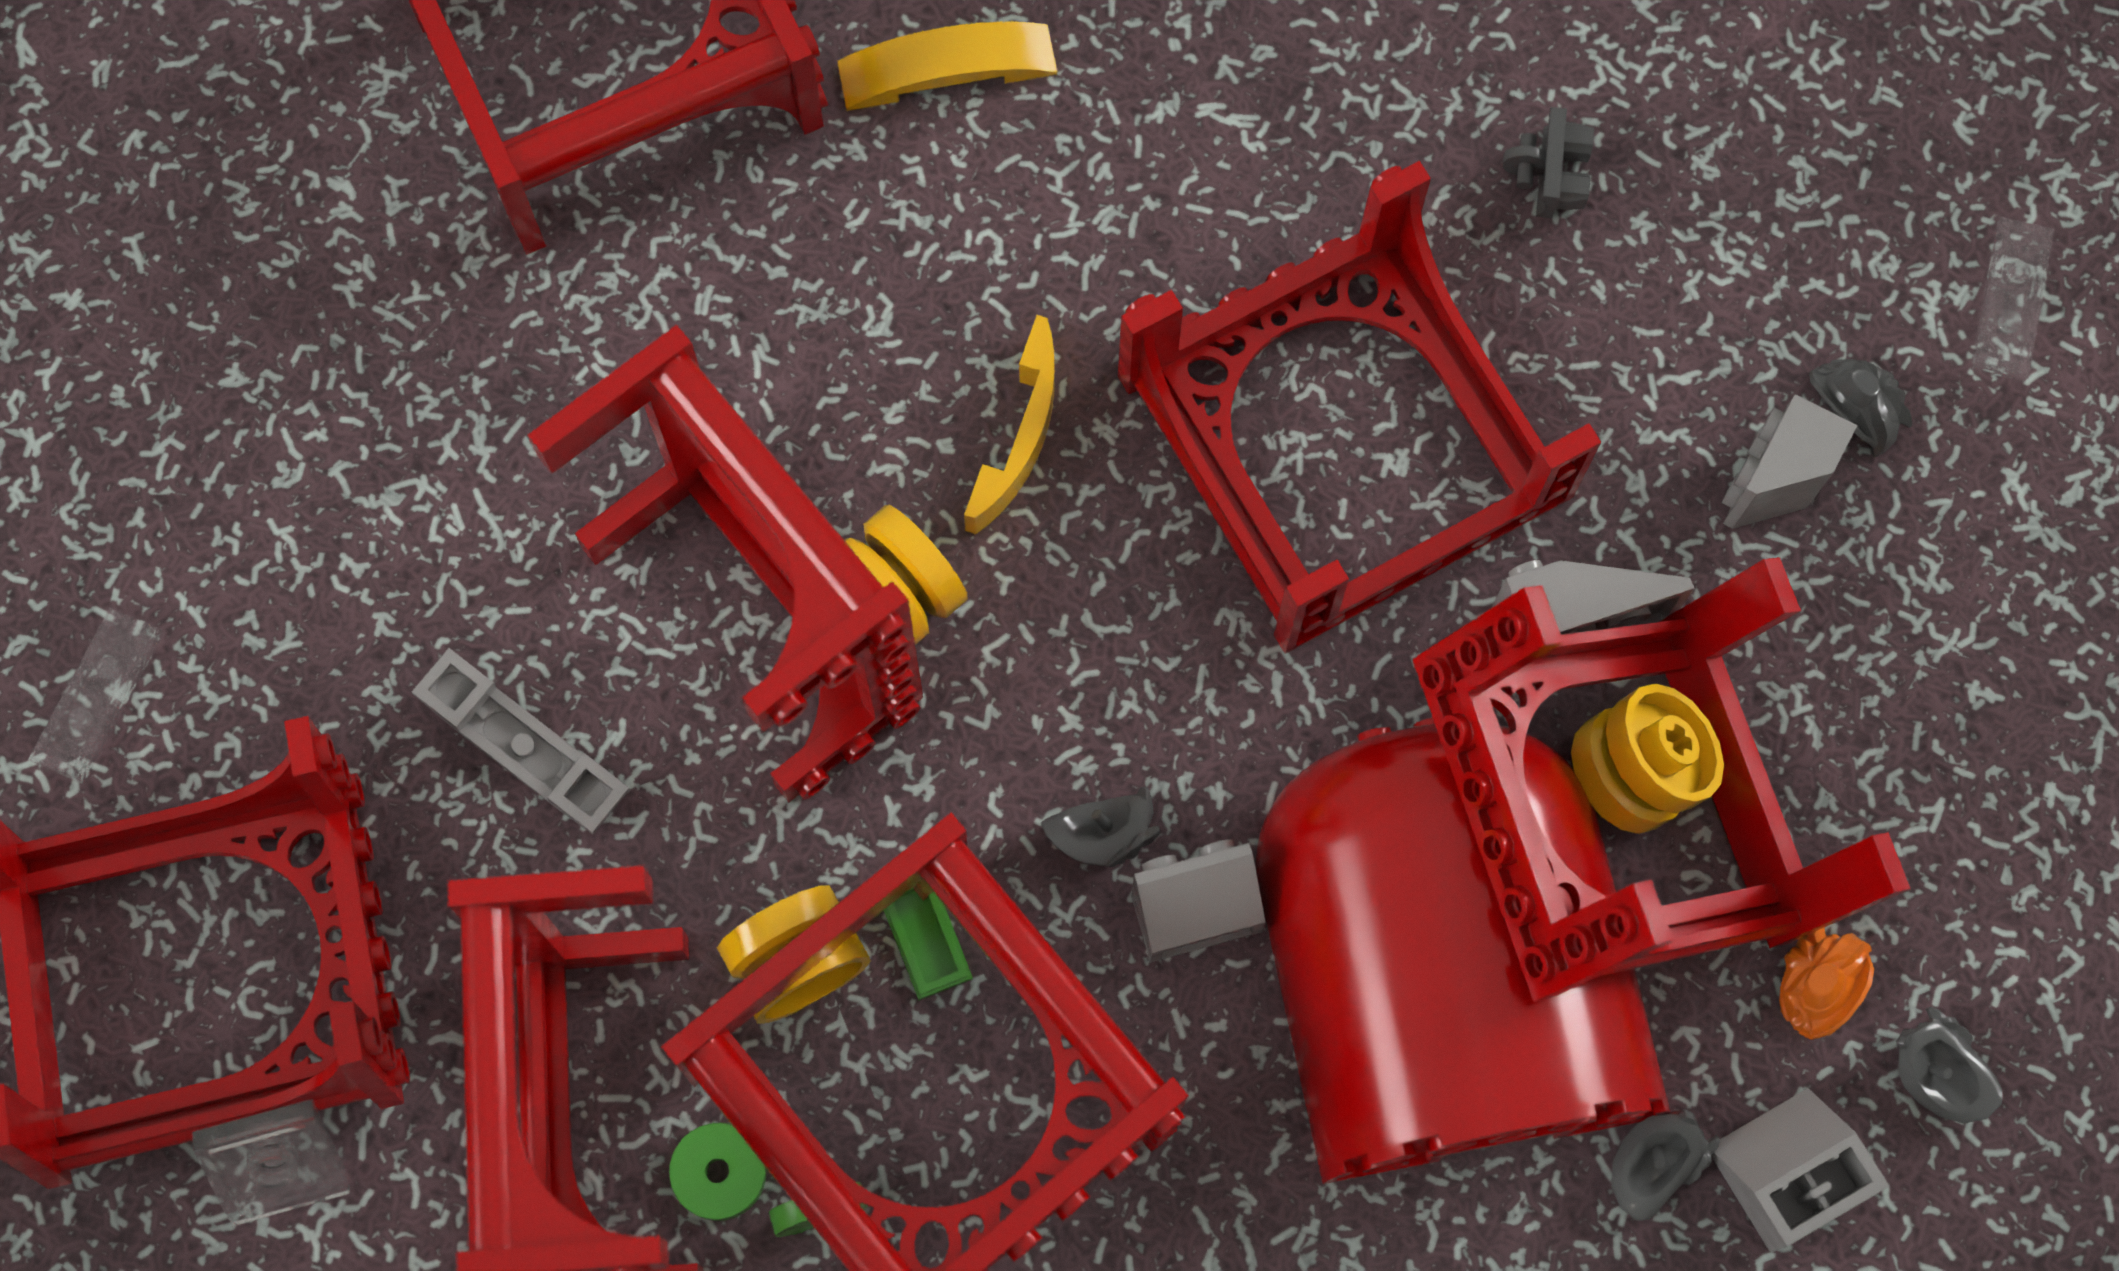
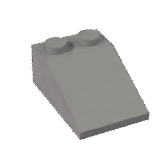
(1599, 596)

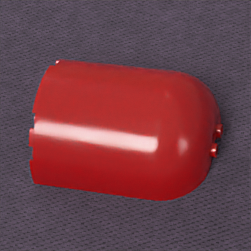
(1406, 976)

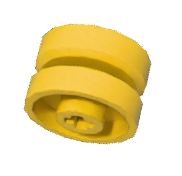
(911, 560)
(1647, 758)
(774, 928)

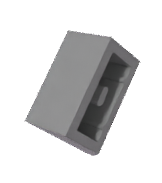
(1787, 462)
(1198, 900)
(1797, 1169)

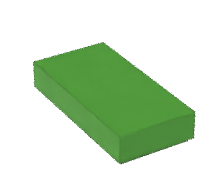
(927, 944)

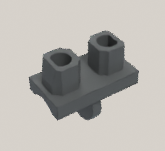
(1559, 142)

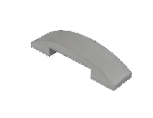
(520, 742)

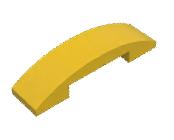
(945, 59)
(996, 487)

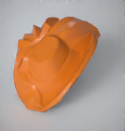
(1824, 982)

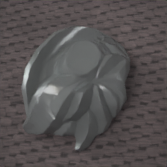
(1864, 397)
(1104, 830)
(1945, 1070)
(1659, 1159)

